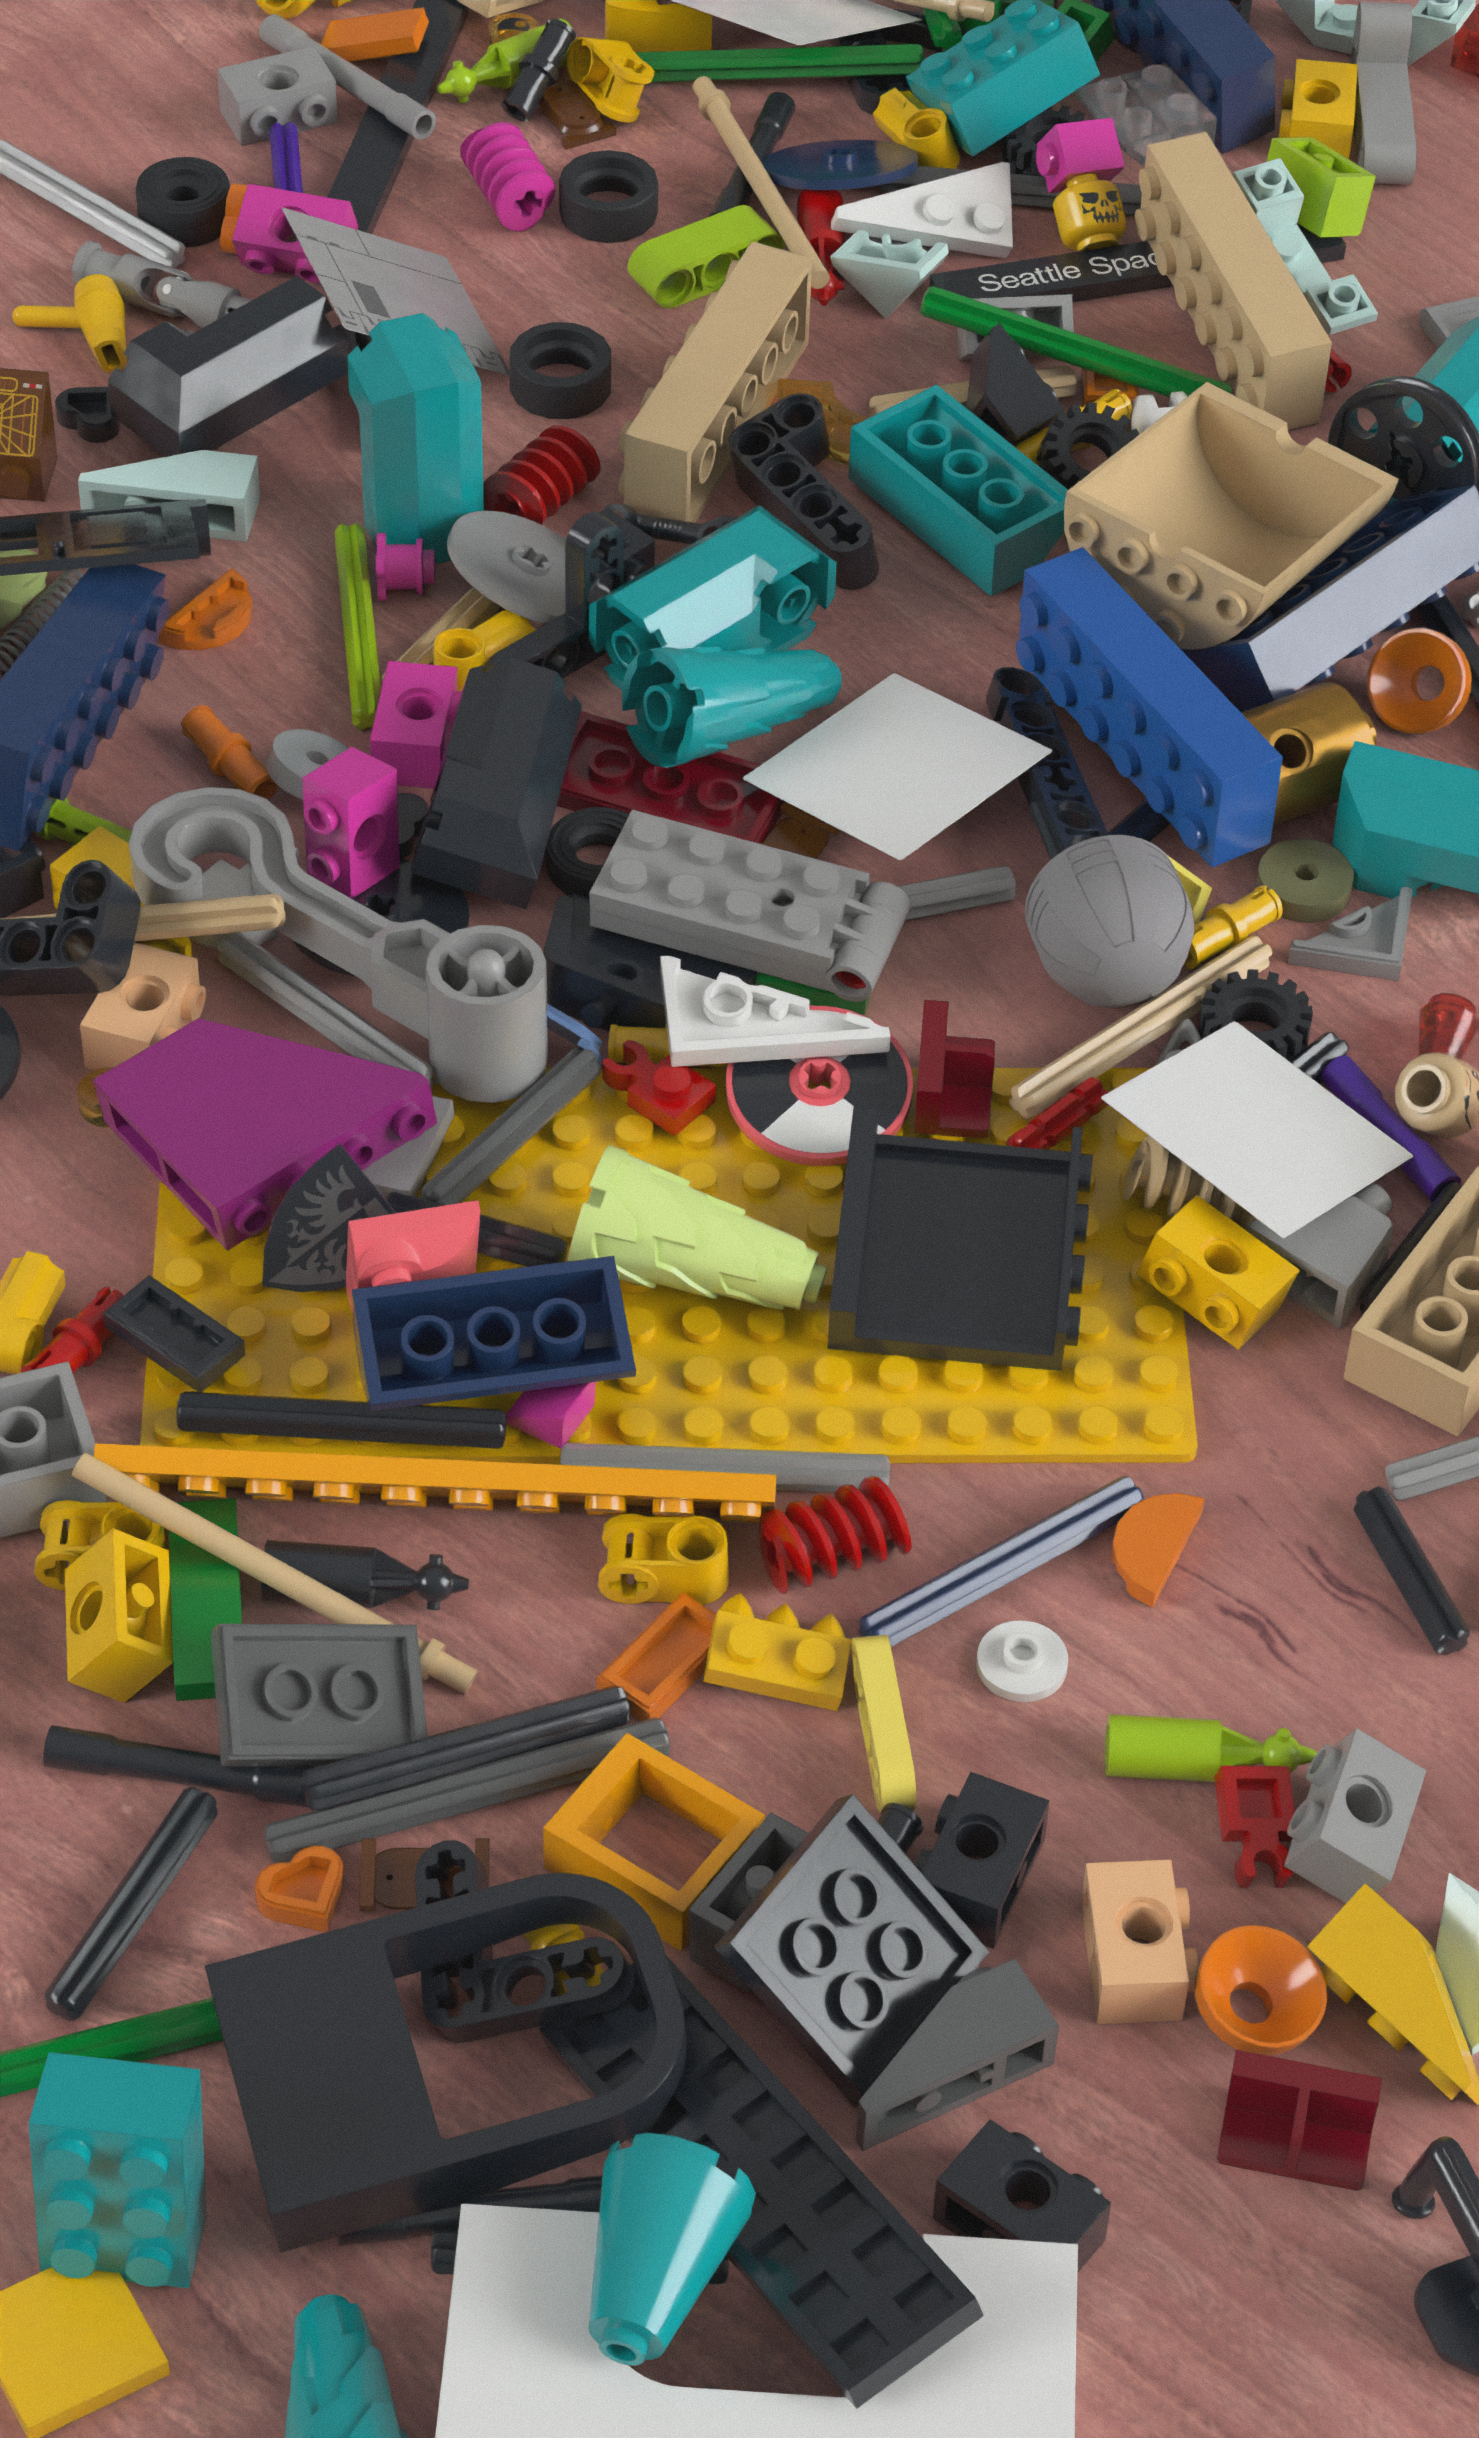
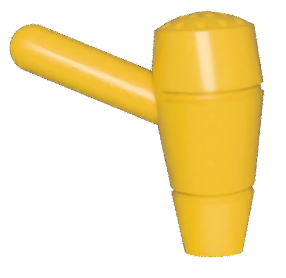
(96, 310)

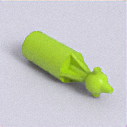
(496, 68)
(1190, 1748)

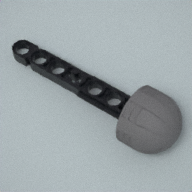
(1105, 905)

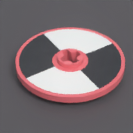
(814, 1126)

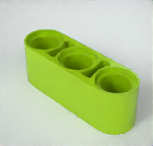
(697, 256)

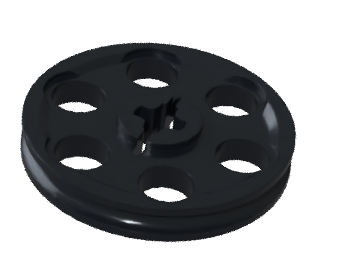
(1409, 438)

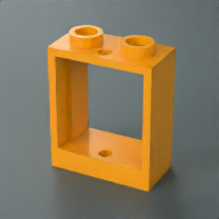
(605, 1796)

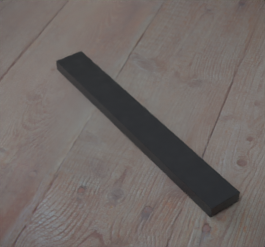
(380, 145)

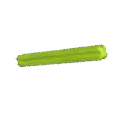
(358, 624)

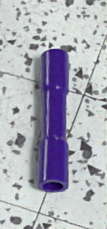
(1358, 1092)

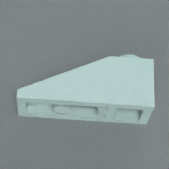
(221, 478)

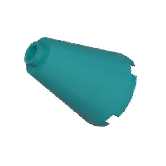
(659, 2240)

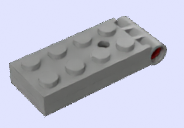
(748, 905)

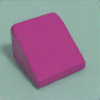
(552, 1412)

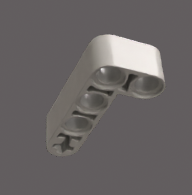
(1383, 96)

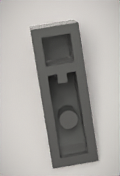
(971, 2044)

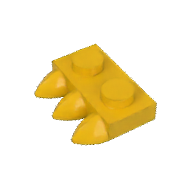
(777, 1655)

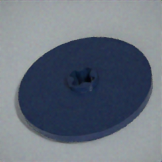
(840, 164)

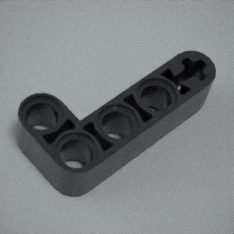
(776, 470)
(81, 947)

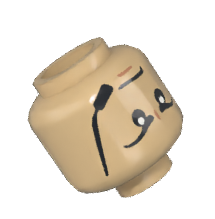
(1439, 1095)

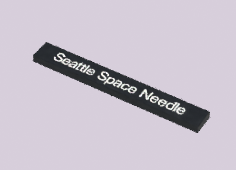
(1085, 273)

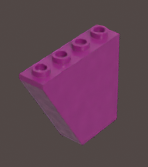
(245, 1114)

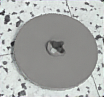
(511, 562)

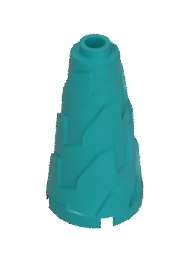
(711, 697)
(338, 2376)

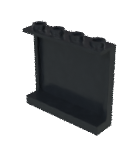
(958, 1249)

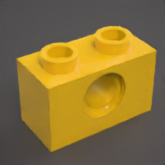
(1320, 103)
(1217, 1272)
(118, 1616)

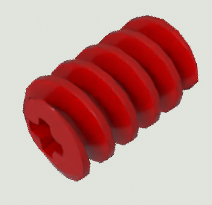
(543, 475)
(830, 1530)

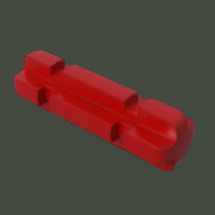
(1060, 1118)

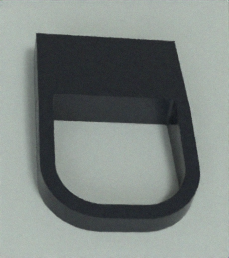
(338, 2084)

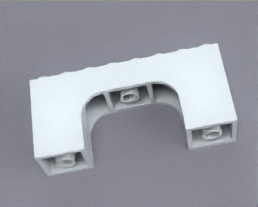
(531, 2370)

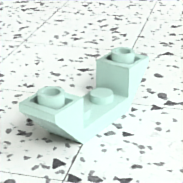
(1333, 24)
(1277, 205)

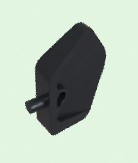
(610, 975)

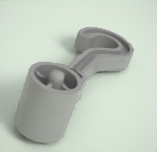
(465, 991)

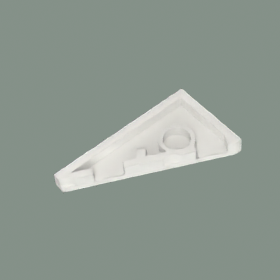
(962, 210)
(747, 1023)

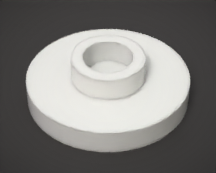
(1022, 1661)

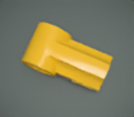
(917, 127)
(474, 647)
(26, 1302)

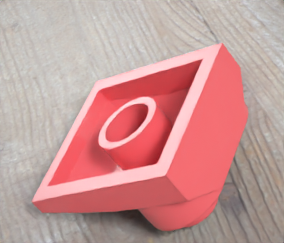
(412, 1246)

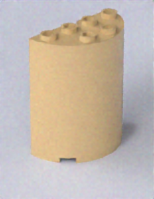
(1218, 514)

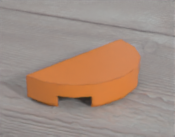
(212, 616)
(1152, 1540)

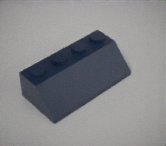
(491, 1333)

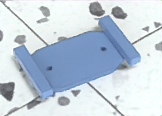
(574, 1032)

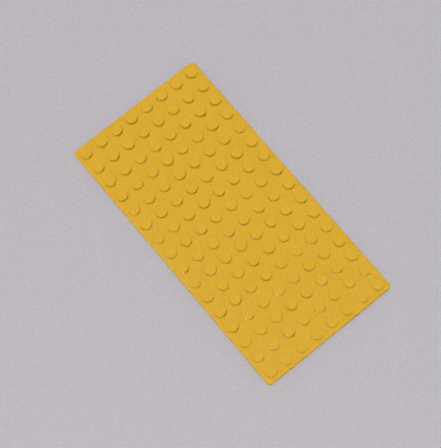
(722, 1365)

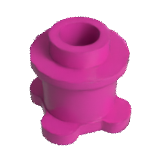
(403, 566)

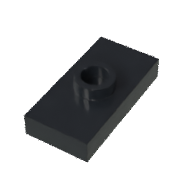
(174, 1333)

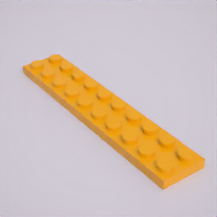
(467, 1483)

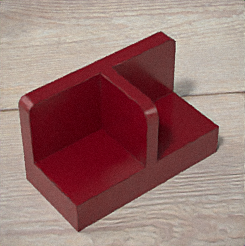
(952, 1079)
(1299, 2120)

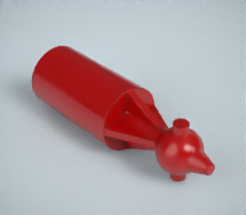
(814, 217)

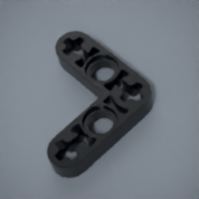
(591, 553)
(491, 1980)

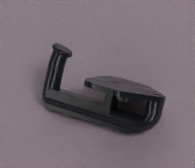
(1449, 2293)

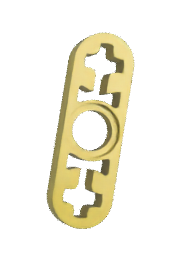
(883, 1722)

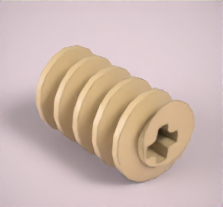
(1167, 1175)

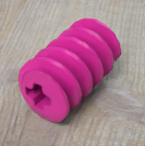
(508, 174)

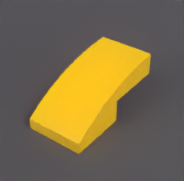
(656, 26)

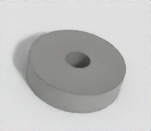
(298, 754)

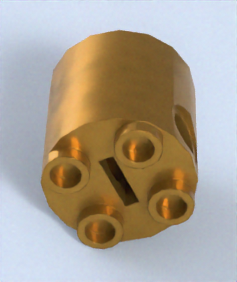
(1315, 739)

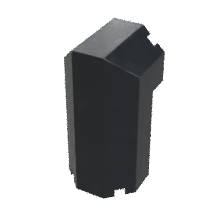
(217, 383)
(499, 782)

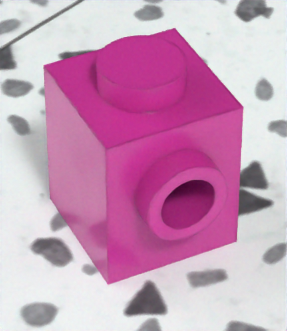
(1079, 150)

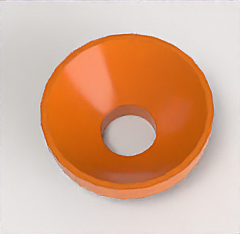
(1395, 674)
(1276, 1971)

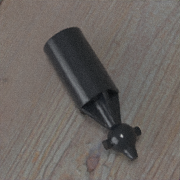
(364, 1573)

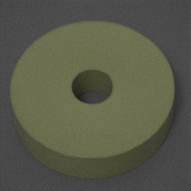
(1308, 878)

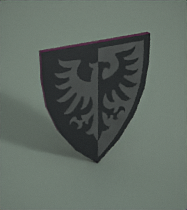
(311, 1224)

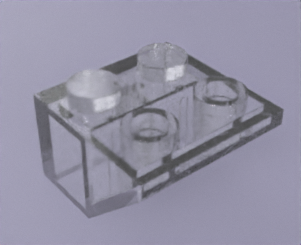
(1147, 108)

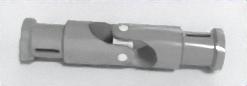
(178, 292)

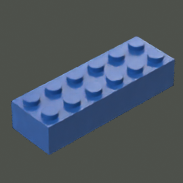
(1148, 707)

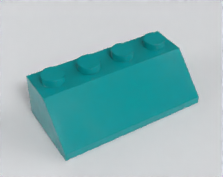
(959, 487)

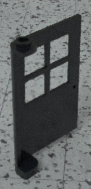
(105, 536)

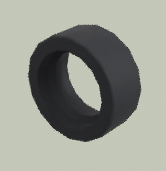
(608, 172)
(560, 396)

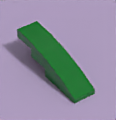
(202, 1595)

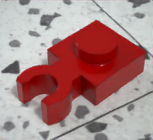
(657, 1091)
(1256, 1810)

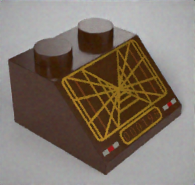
(26, 435)

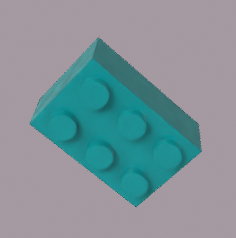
(1005, 73)
(118, 2169)

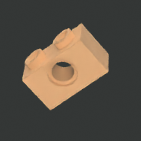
(147, 1006)
(1132, 1978)

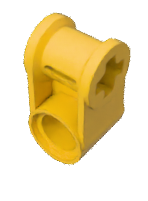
(609, 75)
(86, 1526)
(665, 1559)

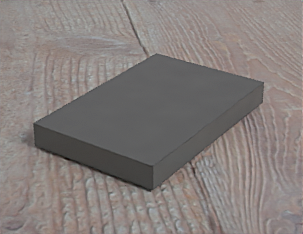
(315, 1691)

